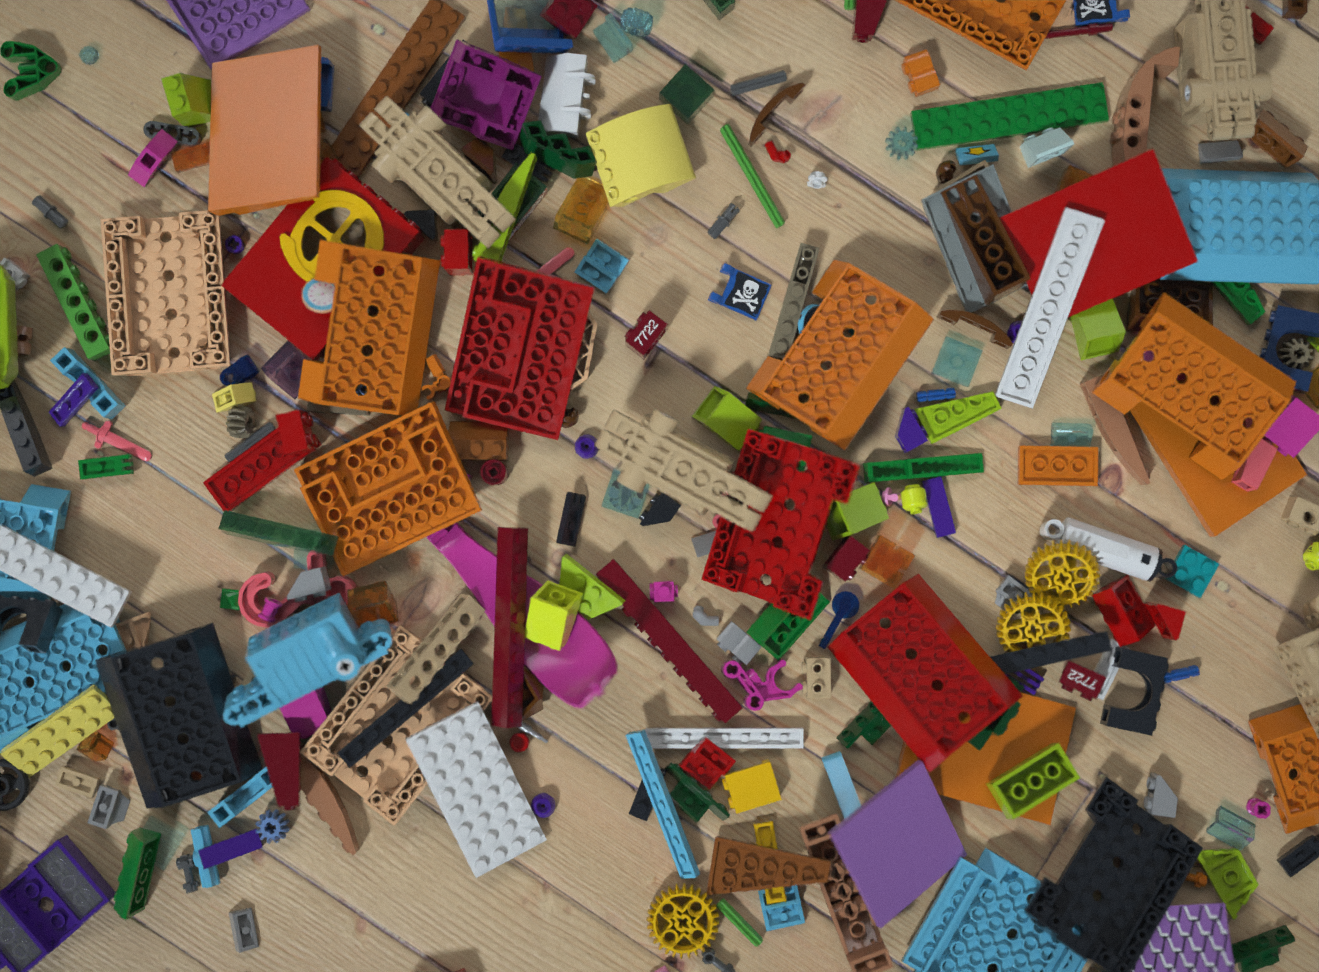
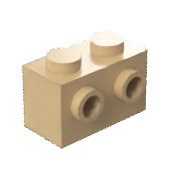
(817, 677)

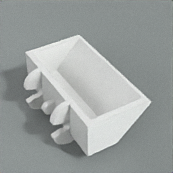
(564, 94)

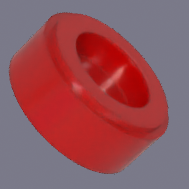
(519, 742)

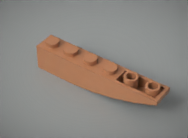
(1116, 433)
(325, 798)

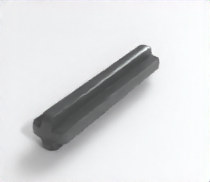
(758, 82)
(249, 442)

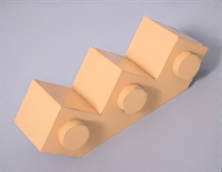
(585, 353)

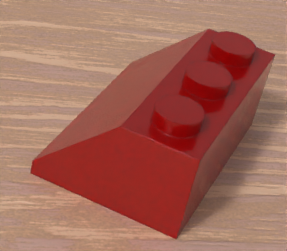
(1123, 611)

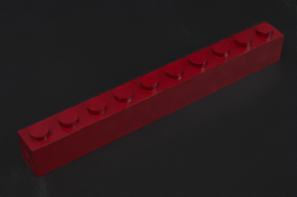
(509, 627)
(671, 643)

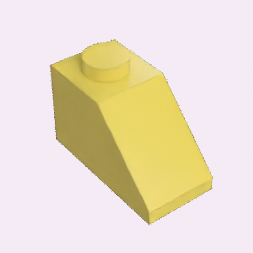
(234, 395)

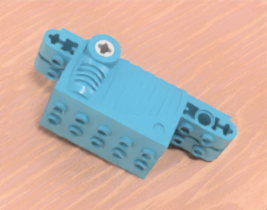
(303, 656)

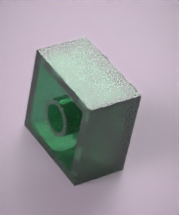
(686, 94)

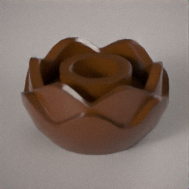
(945, 171)
(570, 418)

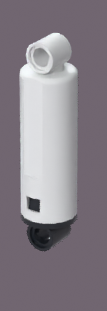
(1112, 549)

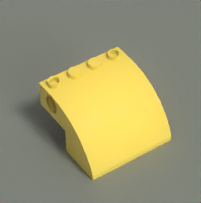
(640, 155)

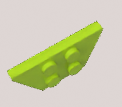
(596, 595)
(1229, 877)

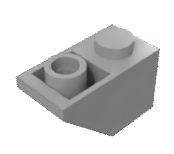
(310, 582)
(1160, 797)

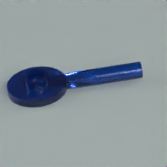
(845, 606)

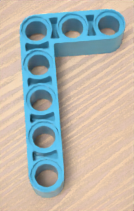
(841, 783)

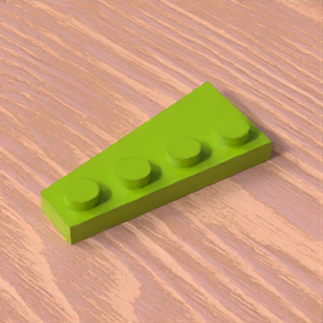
(951, 416)

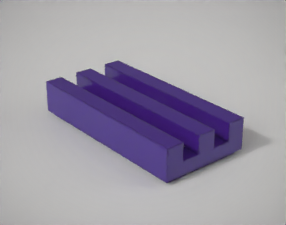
(1035, 684)

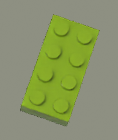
(1033, 781)

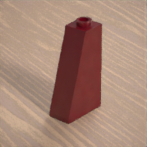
(866, 18)
(283, 765)

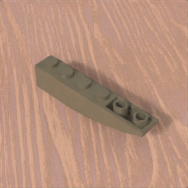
(793, 301)

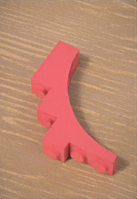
(1256, 465)

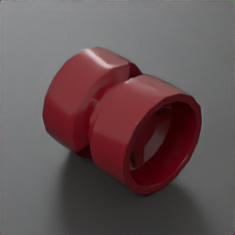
(494, 472)

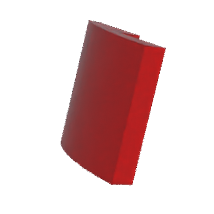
(707, 763)

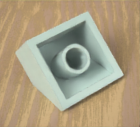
(1046, 146)

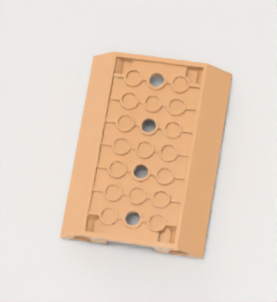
(142, 297)
(393, 772)

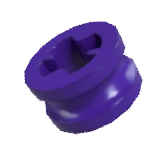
(241, 244)

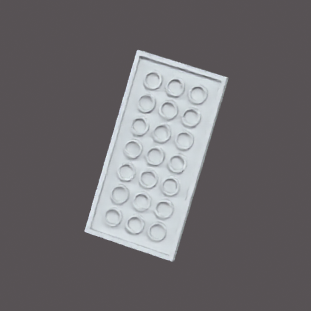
(476, 789)

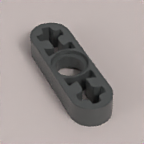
(167, 127)

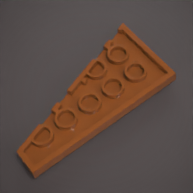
(752, 867)

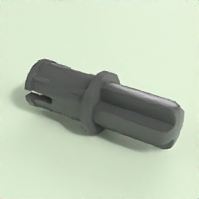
(50, 211)
(723, 221)

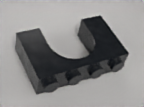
(40, 623)
(1143, 716)

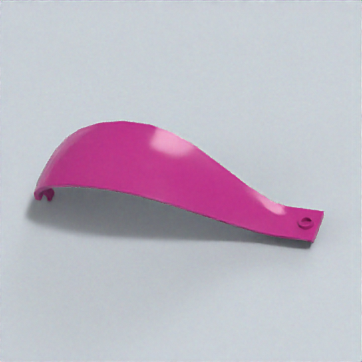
(574, 672)

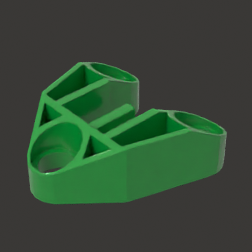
(37, 65)

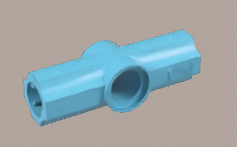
(202, 838)

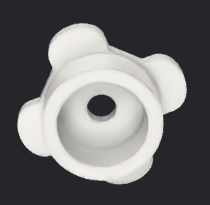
(817, 180)

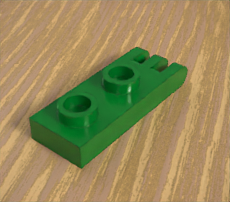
(104, 467)

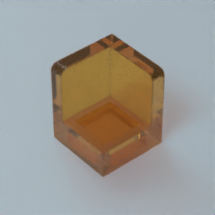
(95, 747)

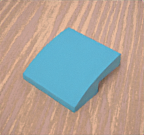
(602, 266)
(782, 913)

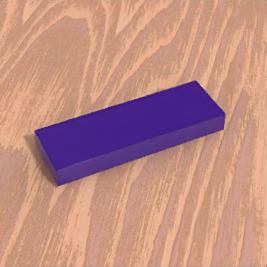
(73, 399)
(938, 507)
(229, 848)

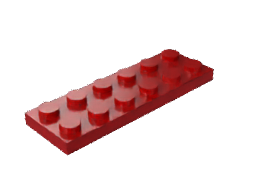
(251, 471)

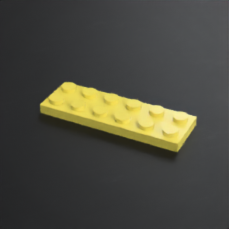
(59, 731)

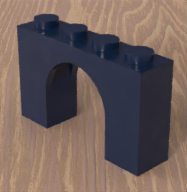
(1283, 322)

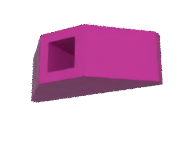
(152, 157)

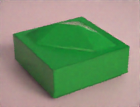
(229, 599)

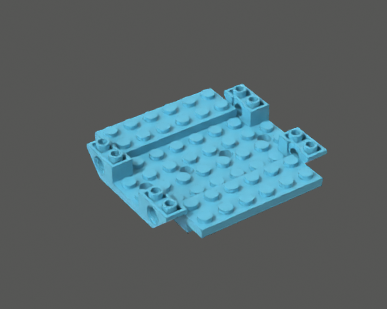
(972, 919)

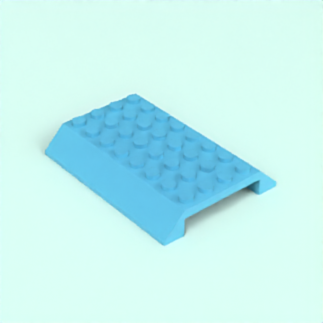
(1248, 225)

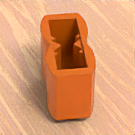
(921, 73)

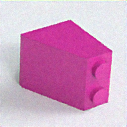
(1293, 428)
(307, 712)

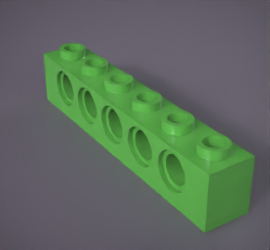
(50, 260)

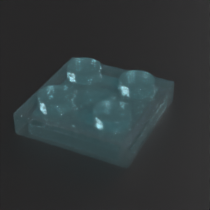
(956, 361)

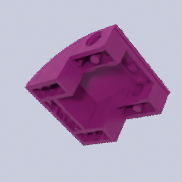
(485, 94)

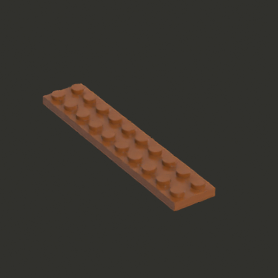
(399, 80)

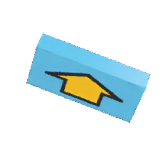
(976, 154)

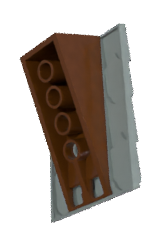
(974, 240)

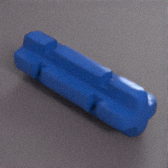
(933, 395)
(1181, 673)

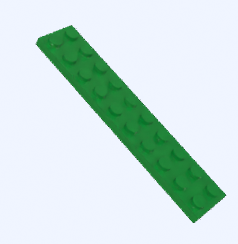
(1009, 116)

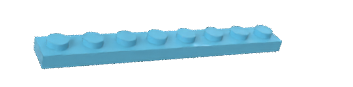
(662, 804)

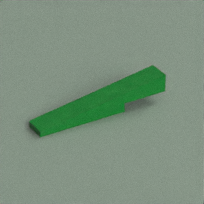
(923, 467)

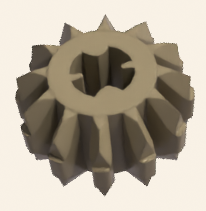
(1302, 352)
(240, 421)

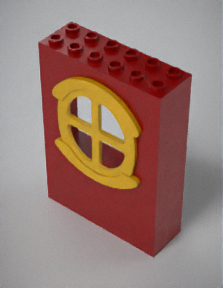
(276, 271)

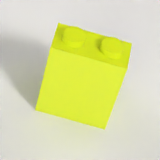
(552, 615)

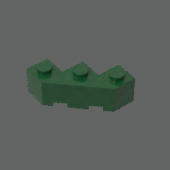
(556, 151)

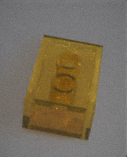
(582, 210)

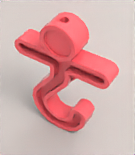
(251, 588)

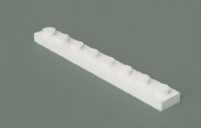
(726, 737)

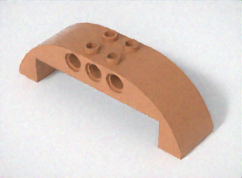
(1134, 105)
(848, 911)

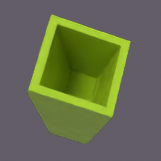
(188, 98)
(1098, 330)
(726, 417)
(861, 512)

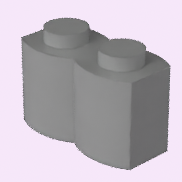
(739, 643)

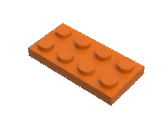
(1058, 465)

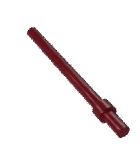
(1090, 29)

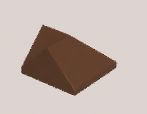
(481, 157)
(532, 695)

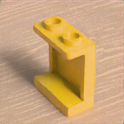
(751, 787)

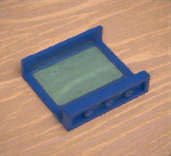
(520, 28)

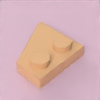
(135, 631)

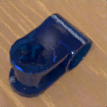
(241, 371)

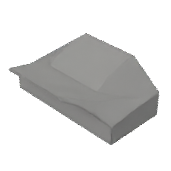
(1009, 589)
(108, 807)

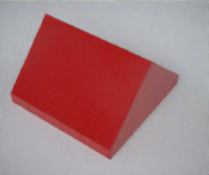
(1166, 619)

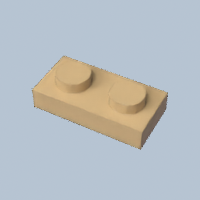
(77, 781)

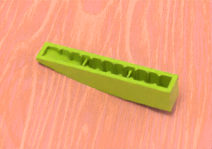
(511, 199)

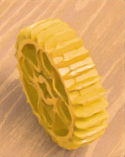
(1083, 560)
(1029, 618)
(686, 929)

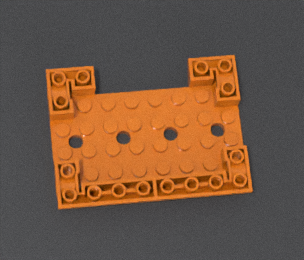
(994, 25)
(396, 333)
(860, 363)
(1212, 367)
(1286, 744)

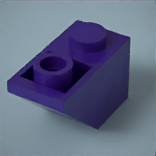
(909, 432)

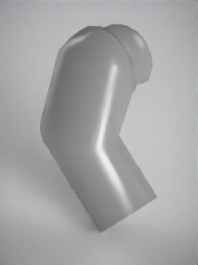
(702, 618)

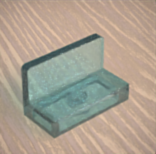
(613, 39)
(1232, 828)

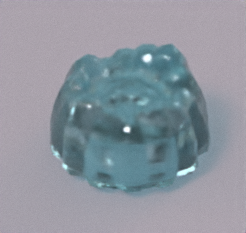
(88, 55)

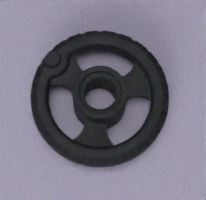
(21, 783)

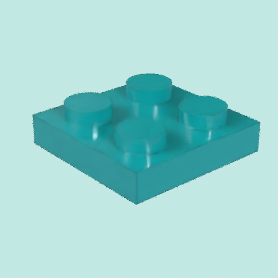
(1193, 571)

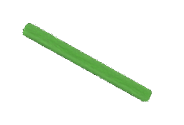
(752, 176)

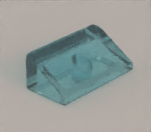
(1071, 434)

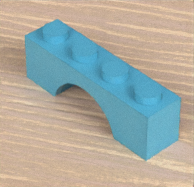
(72, 366)
(241, 798)

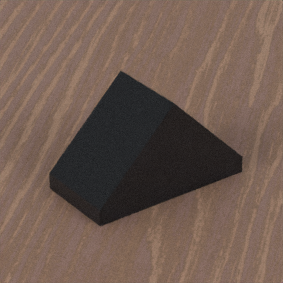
(426, 221)

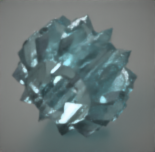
(636, 22)
(897, 149)

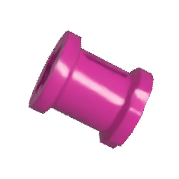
(270, 609)
(1264, 807)

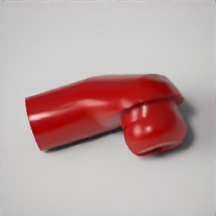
(777, 155)

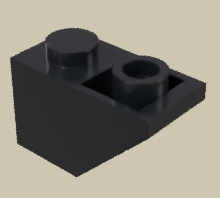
(662, 510)

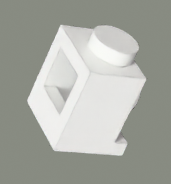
(18, 274)

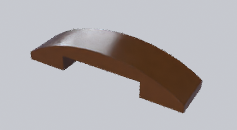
(788, 94)
(998, 336)

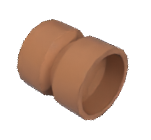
(24, 334)

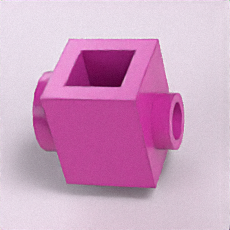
(663, 591)

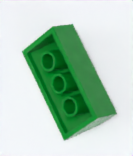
(779, 629)
(136, 872)

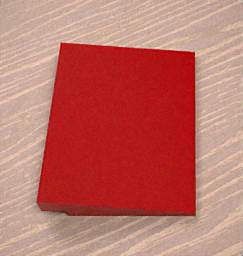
(1136, 243)
(518, 348)

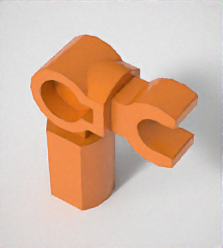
(437, 369)

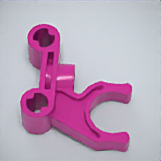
(755, 687)

